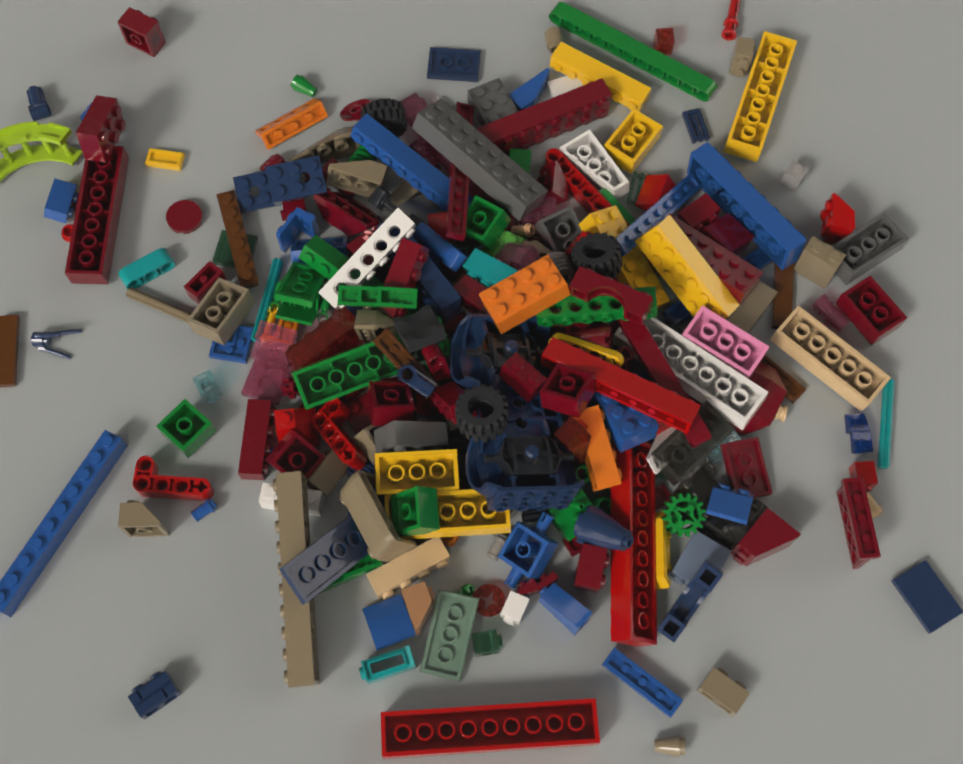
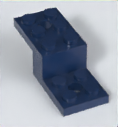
(280, 184)

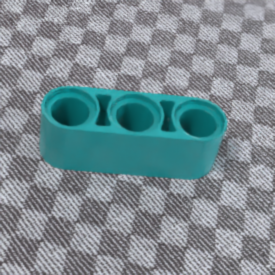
(146, 268)

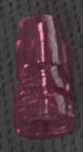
(830, 313)

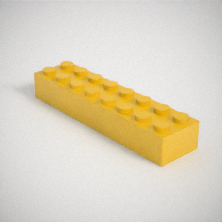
(760, 97)

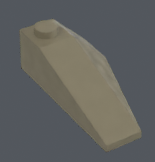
(336, 145)

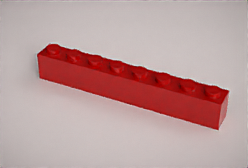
(625, 386)

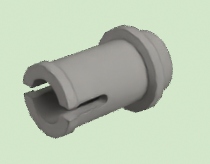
(496, 547)

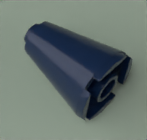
(601, 530)

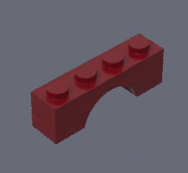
(589, 284)

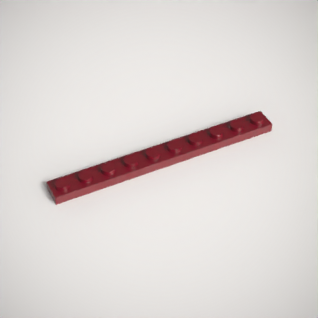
(458, 189)

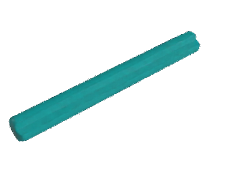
(268, 294)
(886, 425)

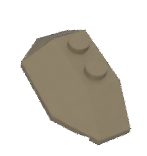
(371, 323)

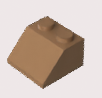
(419, 605)

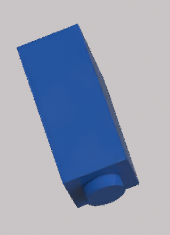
(564, 608)

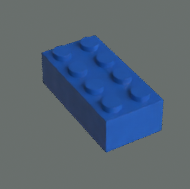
(625, 424)

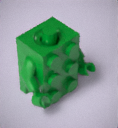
(300, 295)

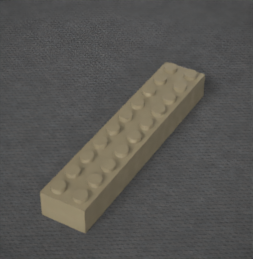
(299, 619)

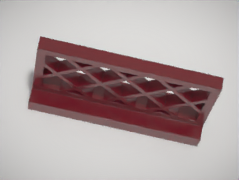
(857, 522)

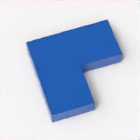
(235, 350)

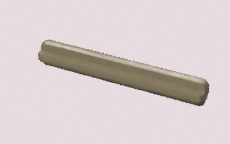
(158, 304)

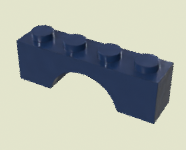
(689, 600)

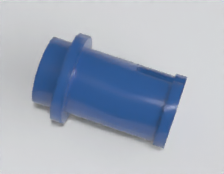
(204, 509)

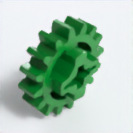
(678, 520)

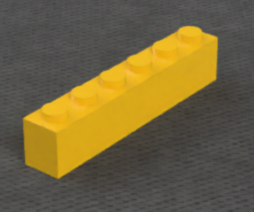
(587, 69)

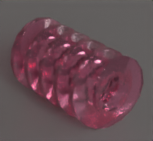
(424, 150)

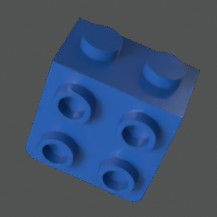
(296, 222)

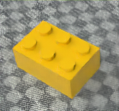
(633, 140)

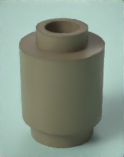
(553, 38)

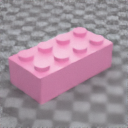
(725, 341)

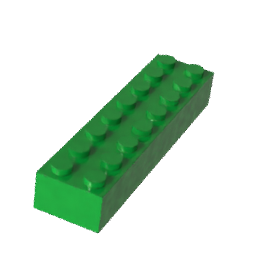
(349, 371)

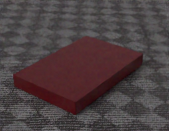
(746, 466)

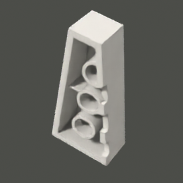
(595, 164)

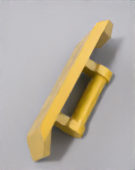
(663, 553)

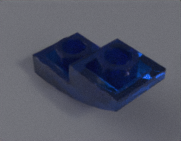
(859, 432)

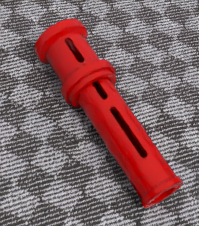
(731, 22)

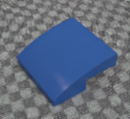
(388, 622)

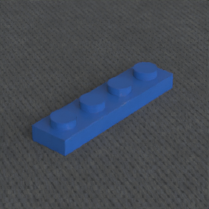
(642, 682)

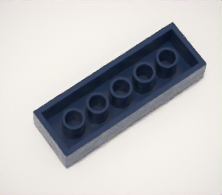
(432, 286)

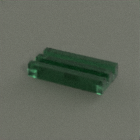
(641, 177)

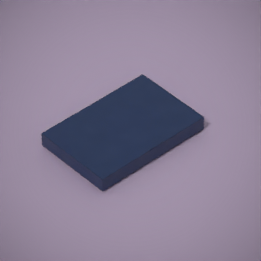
(453, 64)
(927, 596)

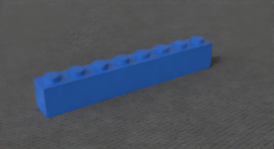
(403, 160)

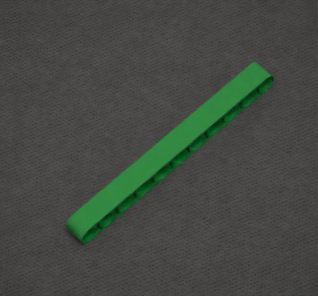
(633, 51)

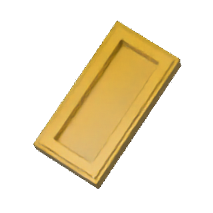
(165, 159)

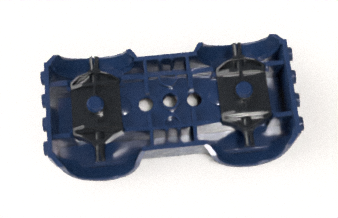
(525, 464)

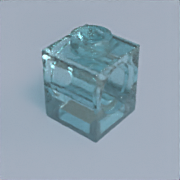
(204, 380)

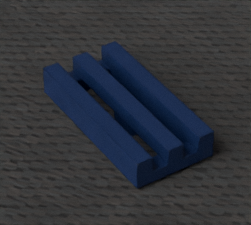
(698, 137)

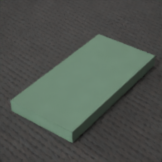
(449, 635)

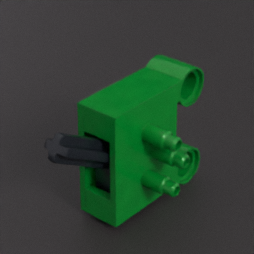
(565, 519)

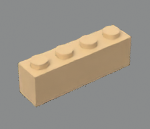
(408, 567)

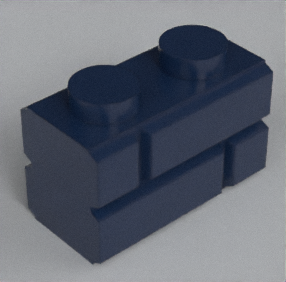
(154, 694)

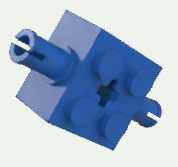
(528, 550)

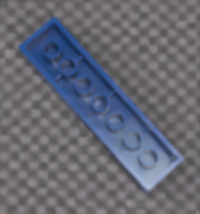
(749, 207)

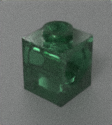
(486, 643)

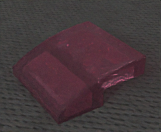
(272, 343)

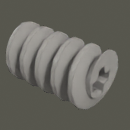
(563, 264)

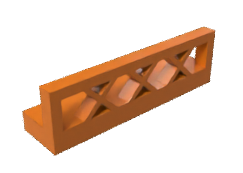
(292, 123)

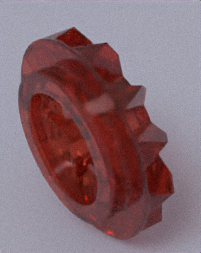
(498, 597)

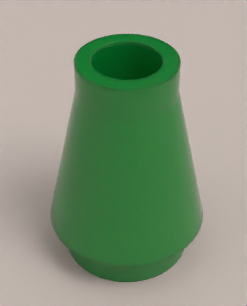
(303, 86)

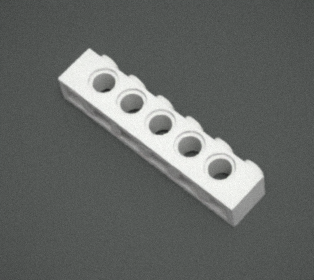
(369, 248)

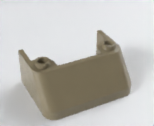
(372, 518)

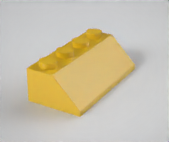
(408, 469)

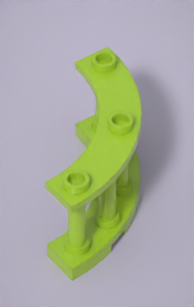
(33, 131)

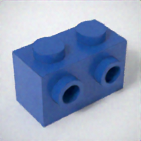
(60, 201)

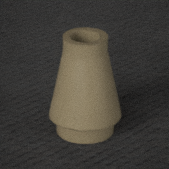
(670, 745)

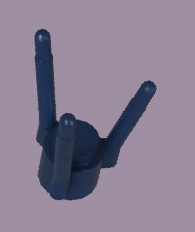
(44, 339)

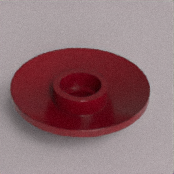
(353, 110)

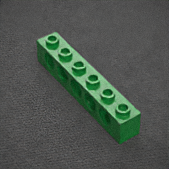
(587, 314)

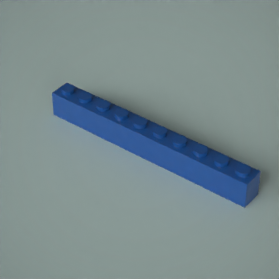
(59, 521)

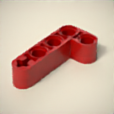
(328, 424)
(174, 483)

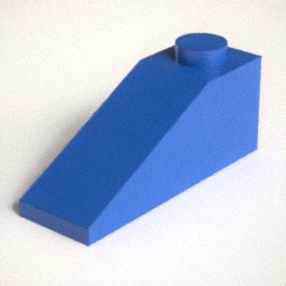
(531, 91)

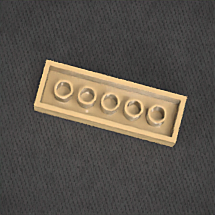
(830, 358)

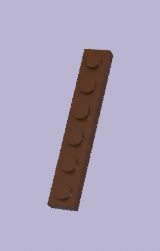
(238, 239)

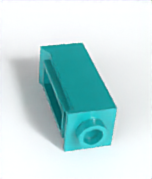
(366, 673)

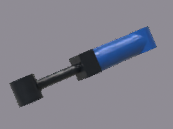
(440, 247)

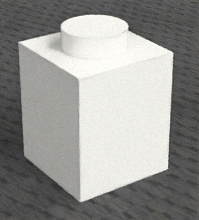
(514, 608)

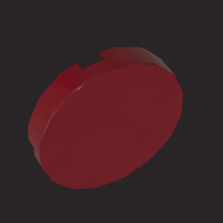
(184, 216)

